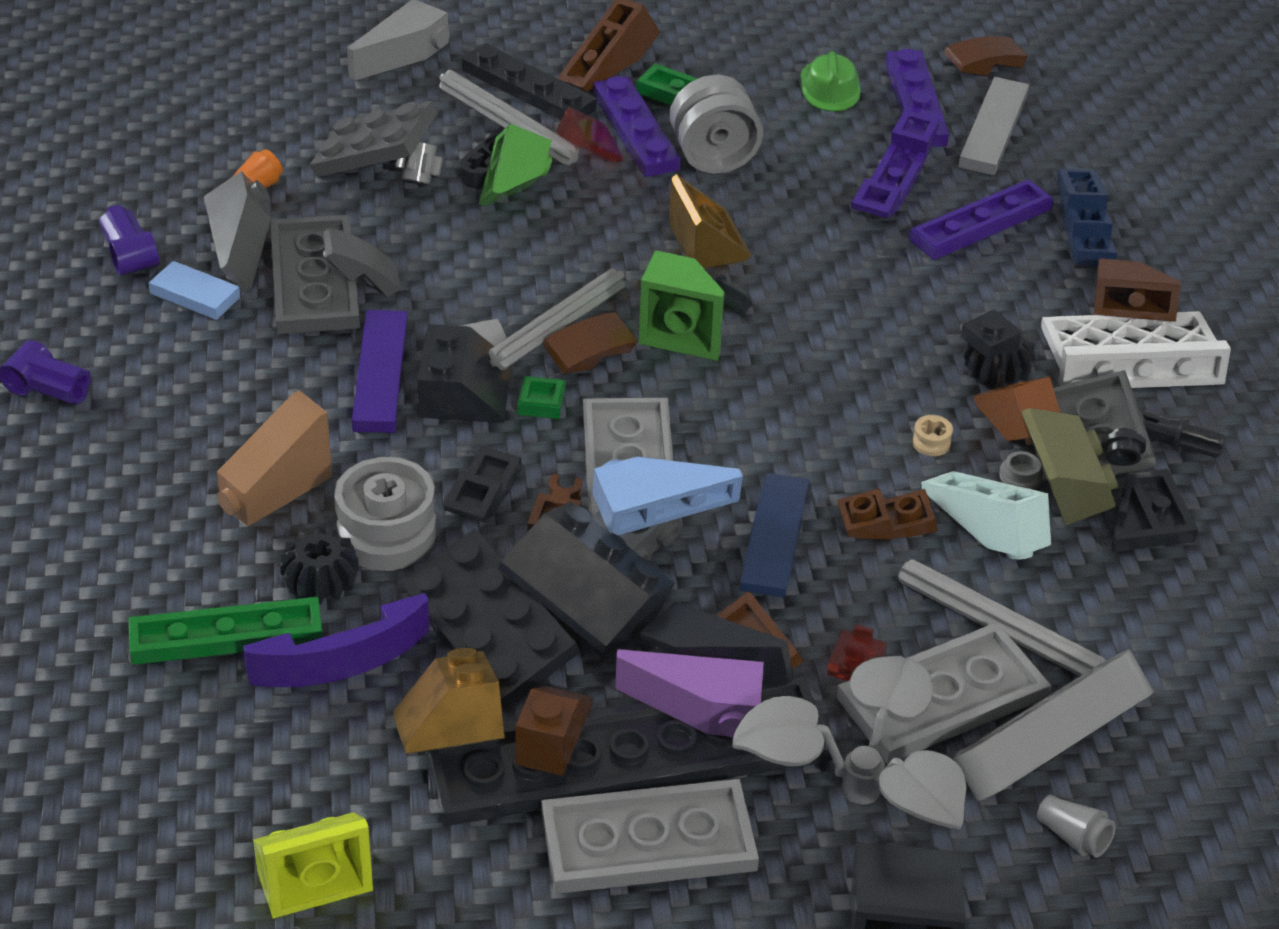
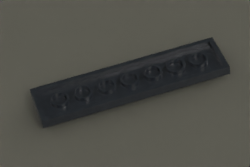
(615, 752)

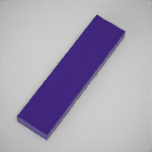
(980, 219)
(380, 371)

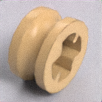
(932, 435)

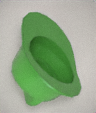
(831, 83)

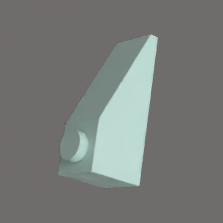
(994, 512)

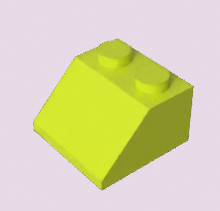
(314, 864)

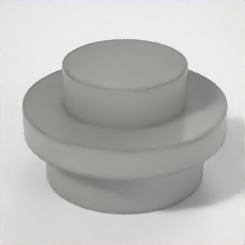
(1022, 470)

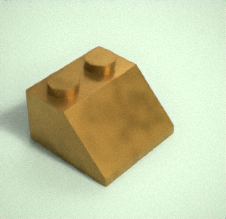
(451, 704)

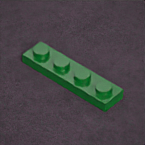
(221, 629)

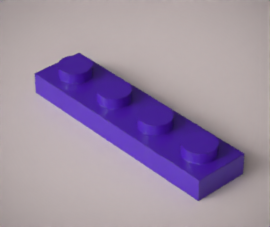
(915, 88)
(636, 126)

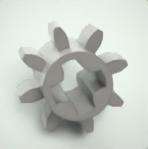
(420, 164)

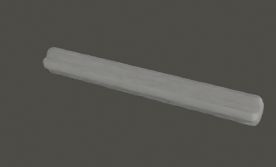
(504, 114)
(556, 318)
(987, 612)

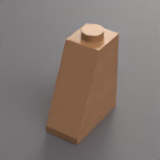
(277, 461)

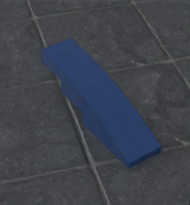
(1086, 216)
(774, 535)

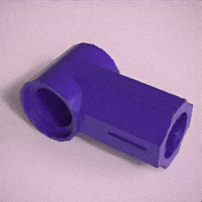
(128, 244)
(36, 369)

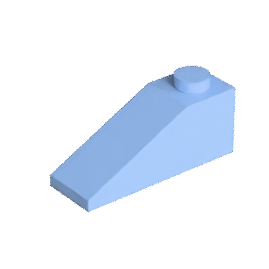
(655, 491)

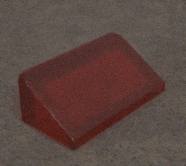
(588, 134)

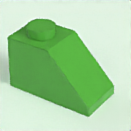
(515, 163)

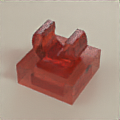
(853, 650)

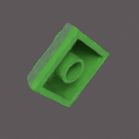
(680, 307)

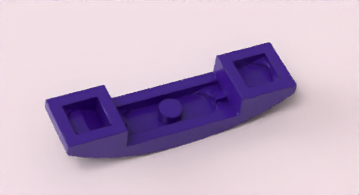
(899, 166)
(340, 655)

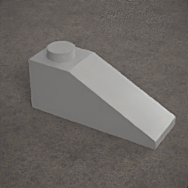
(399, 40)

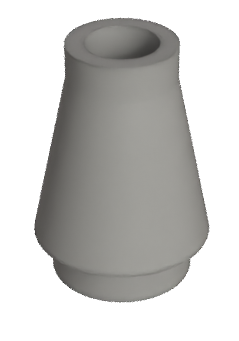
(1078, 825)

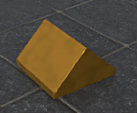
(704, 227)

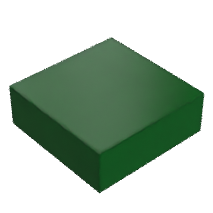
(541, 397)

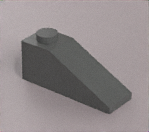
(239, 226)

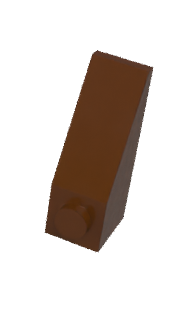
(612, 45)

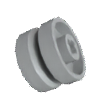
(716, 124)
(387, 512)

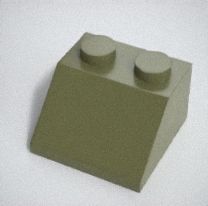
(1071, 463)

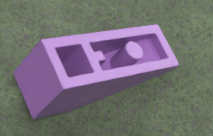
(693, 689)

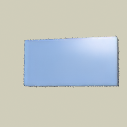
(194, 290)

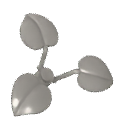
(924, 785)

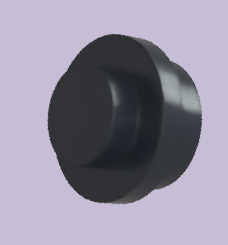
(1123, 447)

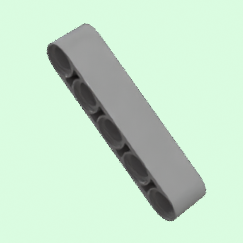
(1053, 725)

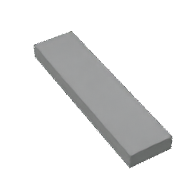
(993, 126)

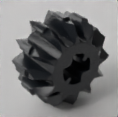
(1004, 368)
(319, 565)

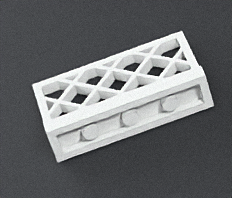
(1150, 362)

